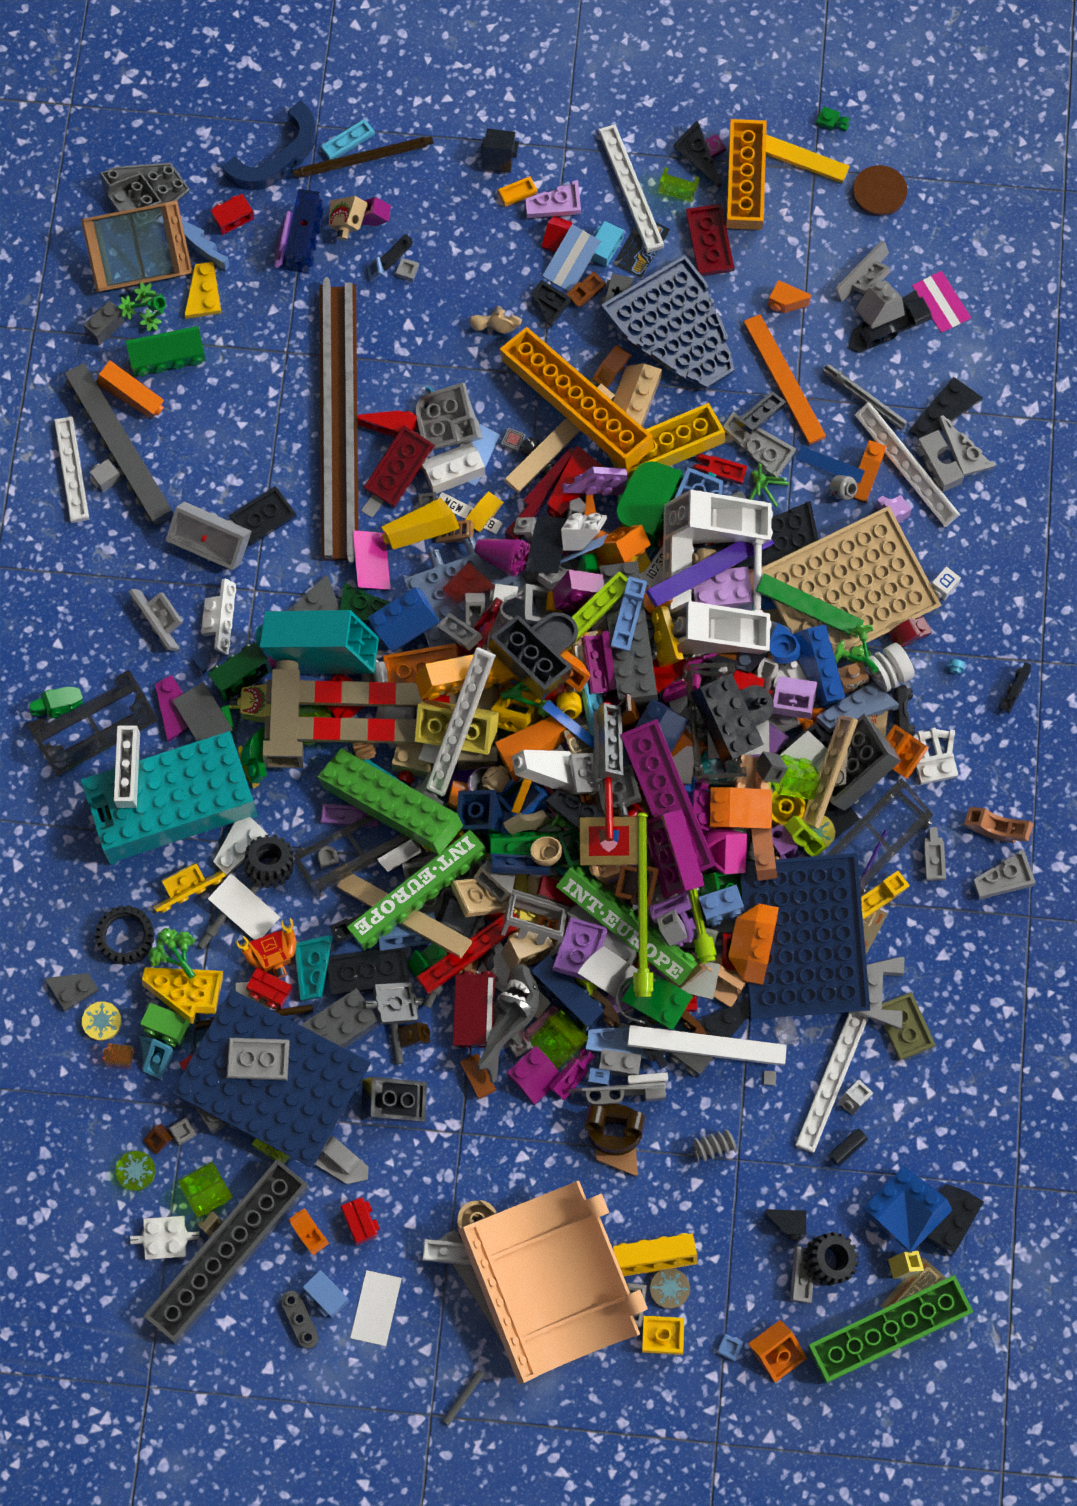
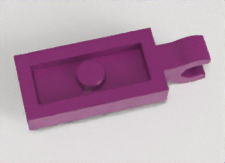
(701, 804)
(571, 1074)

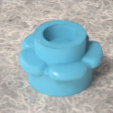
(956, 666)

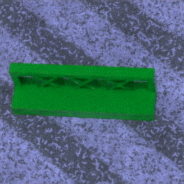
(518, 843)

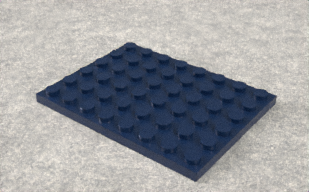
(817, 938)
(285, 1115)

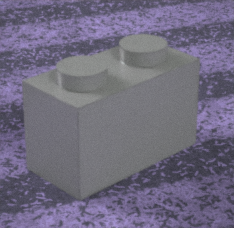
(620, 1063)

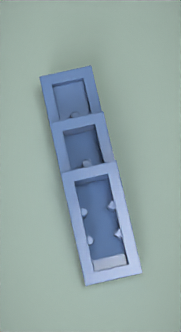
(196, 240)

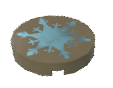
(670, 1288)

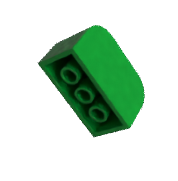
(645, 497)

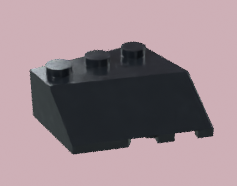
(954, 1227)

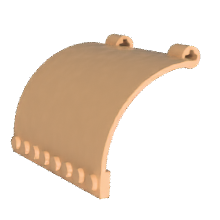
(552, 1280)

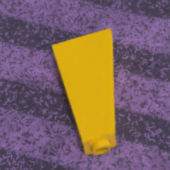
(420, 525)

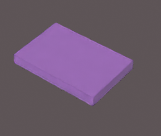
(578, 945)

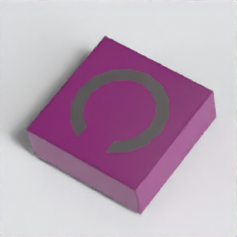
(715, 146)

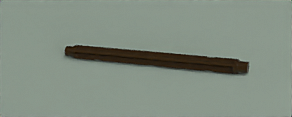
(364, 156)

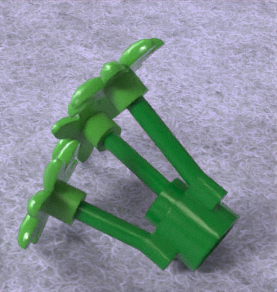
(155, 304)

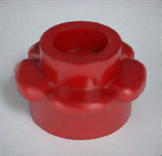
(405, 777)

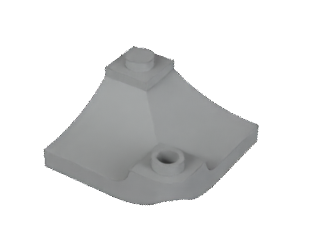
(448, 417)

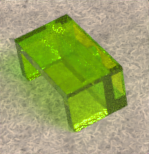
(678, 187)

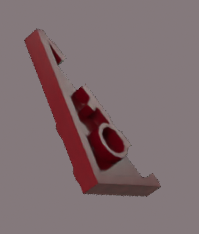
(483, 626)

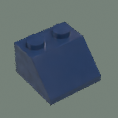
(479, 811)

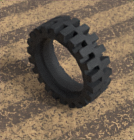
(120, 912)

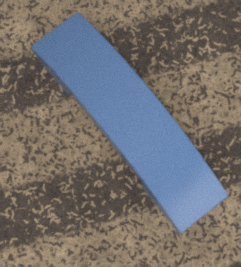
(628, 614)

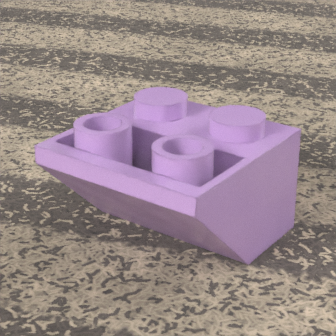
(794, 697)

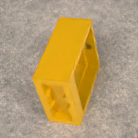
(519, 720)

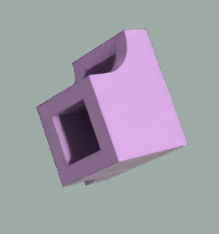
(898, 506)

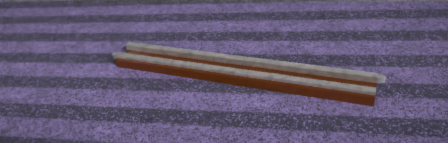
(338, 421)

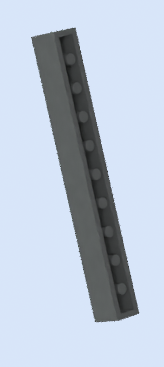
(119, 445)

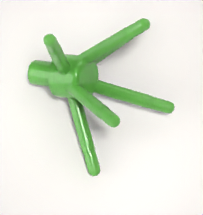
(762, 481)

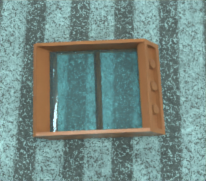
(136, 246)

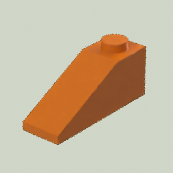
(870, 464)

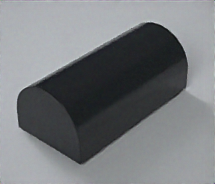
(847, 1147)

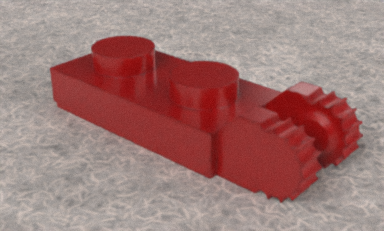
(722, 468)

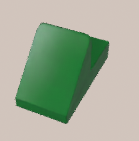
(423, 960)

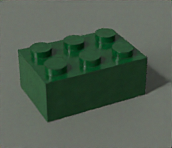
(239, 671)

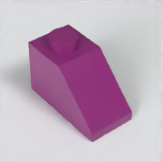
(376, 212)

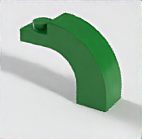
(253, 756)

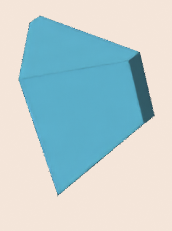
(155, 1056)

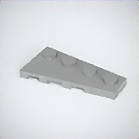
(761, 446)

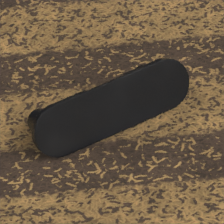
(396, 251)

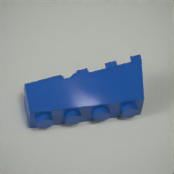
(820, 664)

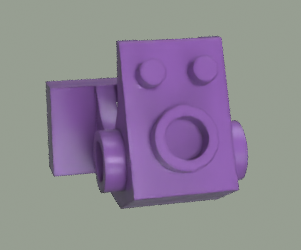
(680, 904)

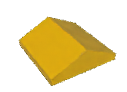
(663, 1335)

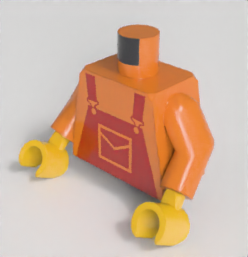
(271, 951)

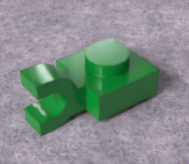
(830, 118)

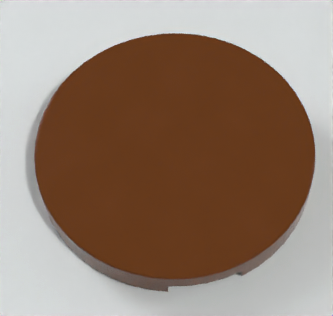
(880, 190)

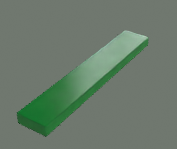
(808, 604)

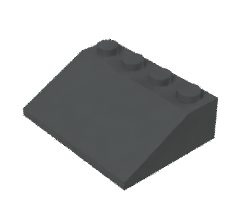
(867, 762)

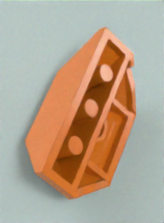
(753, 942)

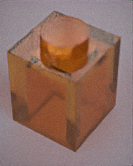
(118, 1056)

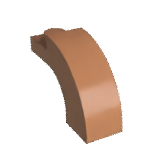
(997, 827)

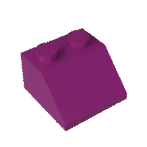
(533, 1075)

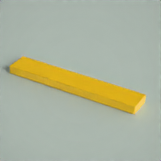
(806, 159)

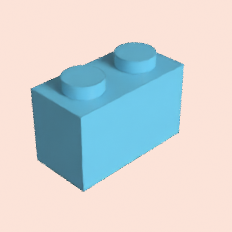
(610, 238)

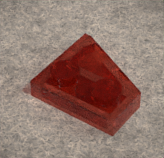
(467, 581)

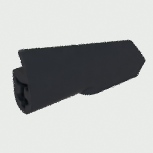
(915, 312)

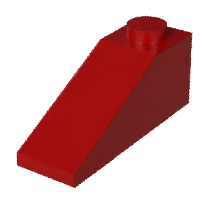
(388, 422)

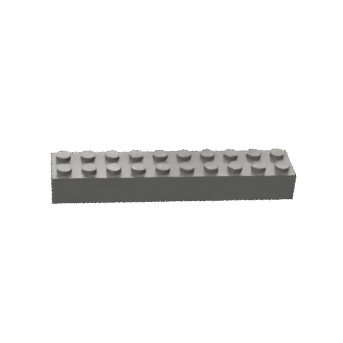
(339, 1023)
(226, 1251)

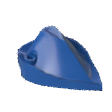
(783, 646)

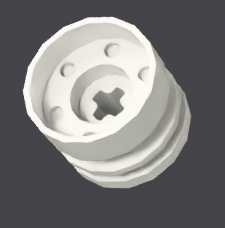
(893, 667)

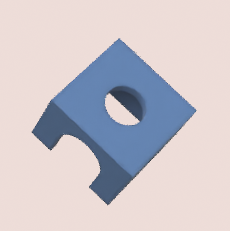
(598, 1081)

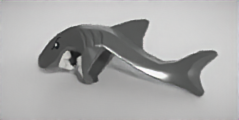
(516, 1010)

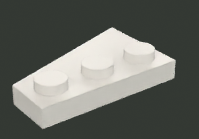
(234, 846)

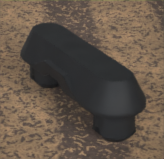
(902, 695)

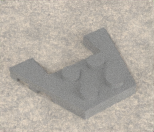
(875, 974)

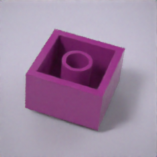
(576, 590)

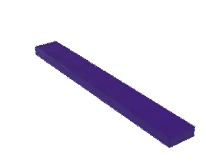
(702, 572)

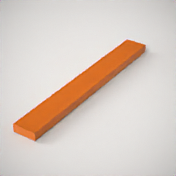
(784, 379)

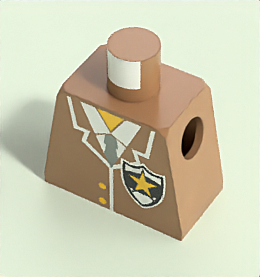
(853, 677)

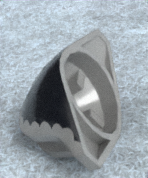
(512, 607)

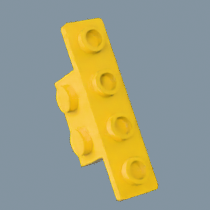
(185, 883)

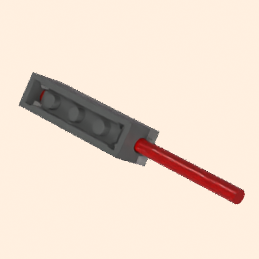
(608, 755)

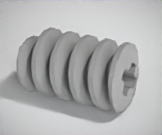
(713, 1145)

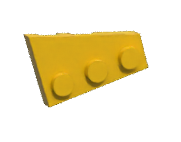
(203, 293)

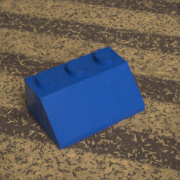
(404, 619)

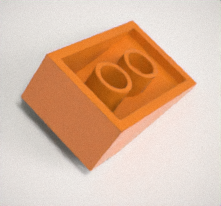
(741, 808)

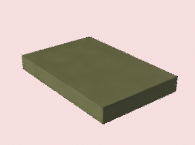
(915, 1035)

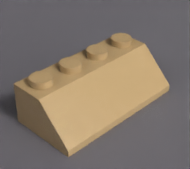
(637, 390)

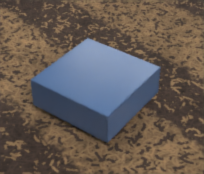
(729, 1347)

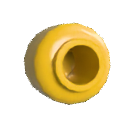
(570, 704)

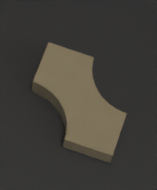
(527, 822)

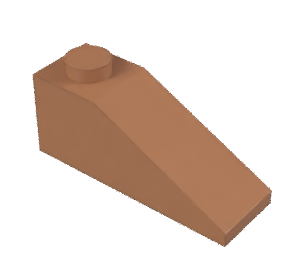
(764, 854)

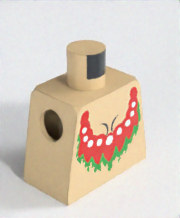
(346, 215)

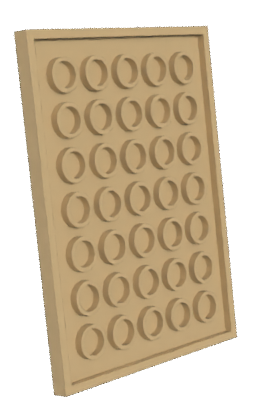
(862, 571)

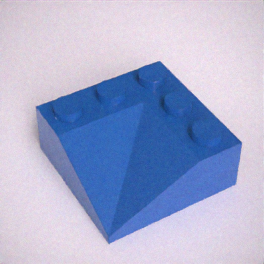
(907, 1209)

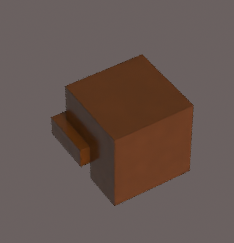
(628, 883)

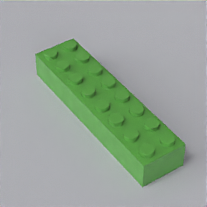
(390, 801)
(889, 1329)

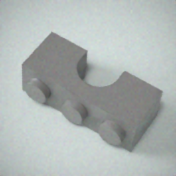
(944, 475)

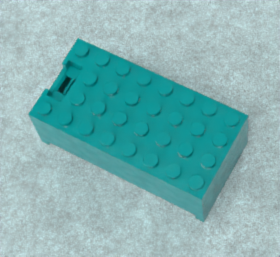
(176, 798)

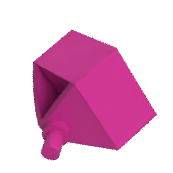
(727, 849)

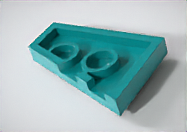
(312, 964)

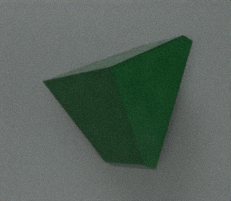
(570, 849)

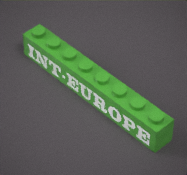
(417, 890)
(624, 923)

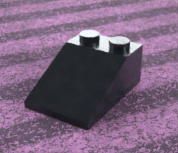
(393, 1100)

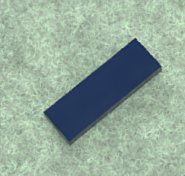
(516, 864)

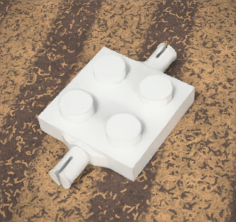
(165, 1237)

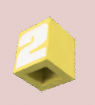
(905, 1264)

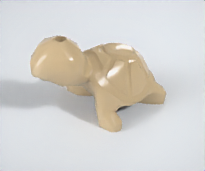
(496, 321)

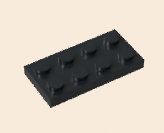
(366, 969)

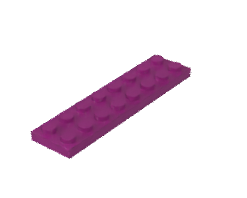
(663, 783)

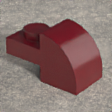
(909, 631)

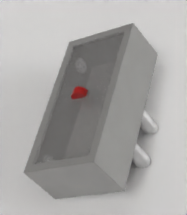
(208, 535)

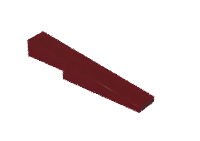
(540, 494)

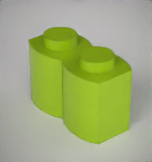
(804, 836)

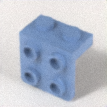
(722, 906)

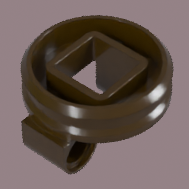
(617, 1114)

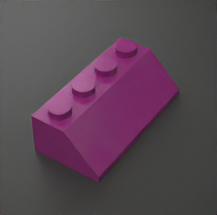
(673, 854)

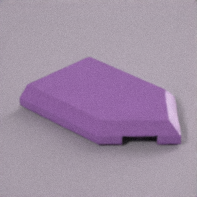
(282, 239)

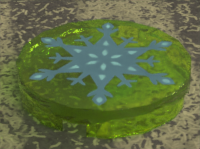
(135, 1170)

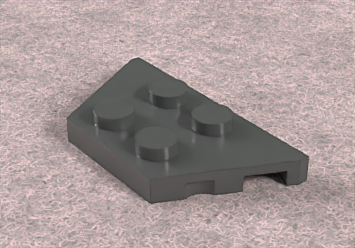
(318, 598)

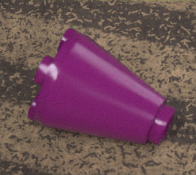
(504, 554)

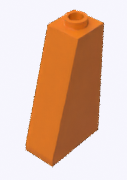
(129, 390)
(541, 736)

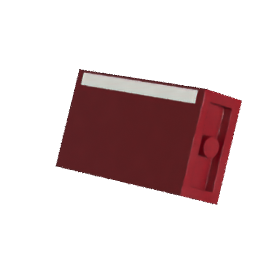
(473, 1009)

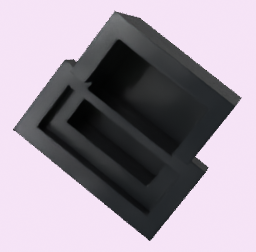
(499, 150)
(453, 916)

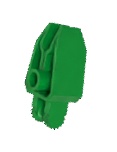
(56, 702)

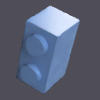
(325, 1294)

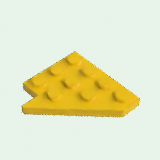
(182, 994)

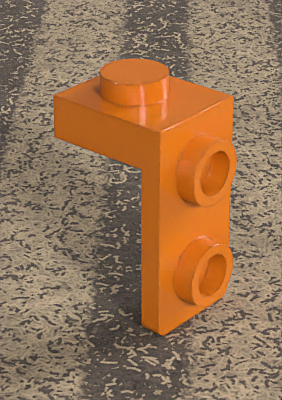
(308, 1231)

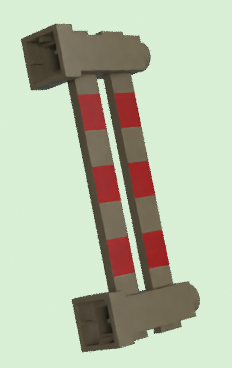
(286, 728)

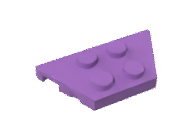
(598, 481)

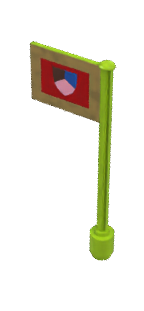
(627, 848)

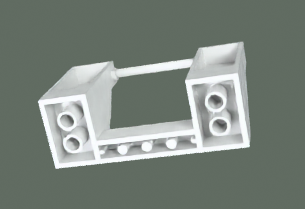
(715, 518)

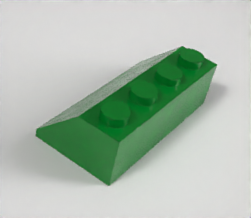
(166, 351)

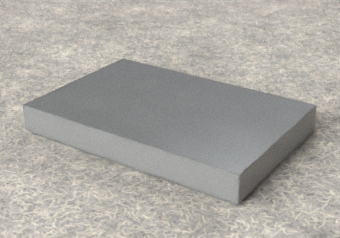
(258, 1059)

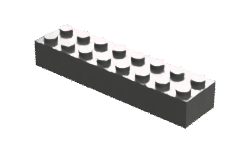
(634, 668)

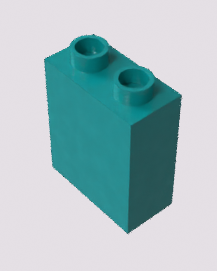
(319, 641)

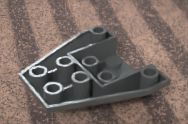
(142, 185)

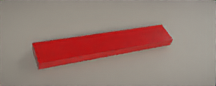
(452, 964)

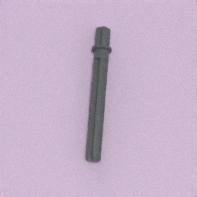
(864, 396)

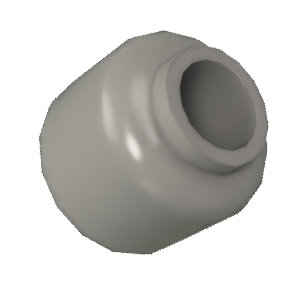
(843, 487)

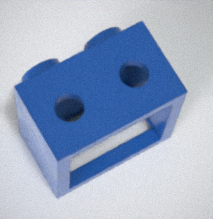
(533, 802)

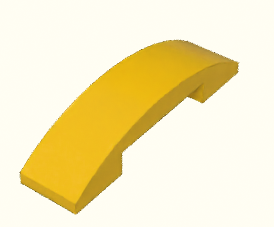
(883, 894)

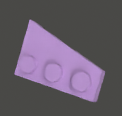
(560, 202)

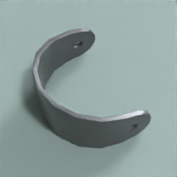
(623, 985)

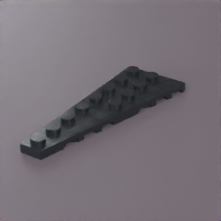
(790, 533)

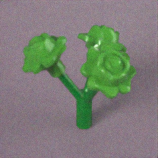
(168, 938)

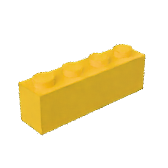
(656, 1254)

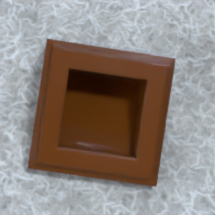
(158, 1138)

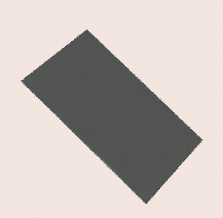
(202, 713)

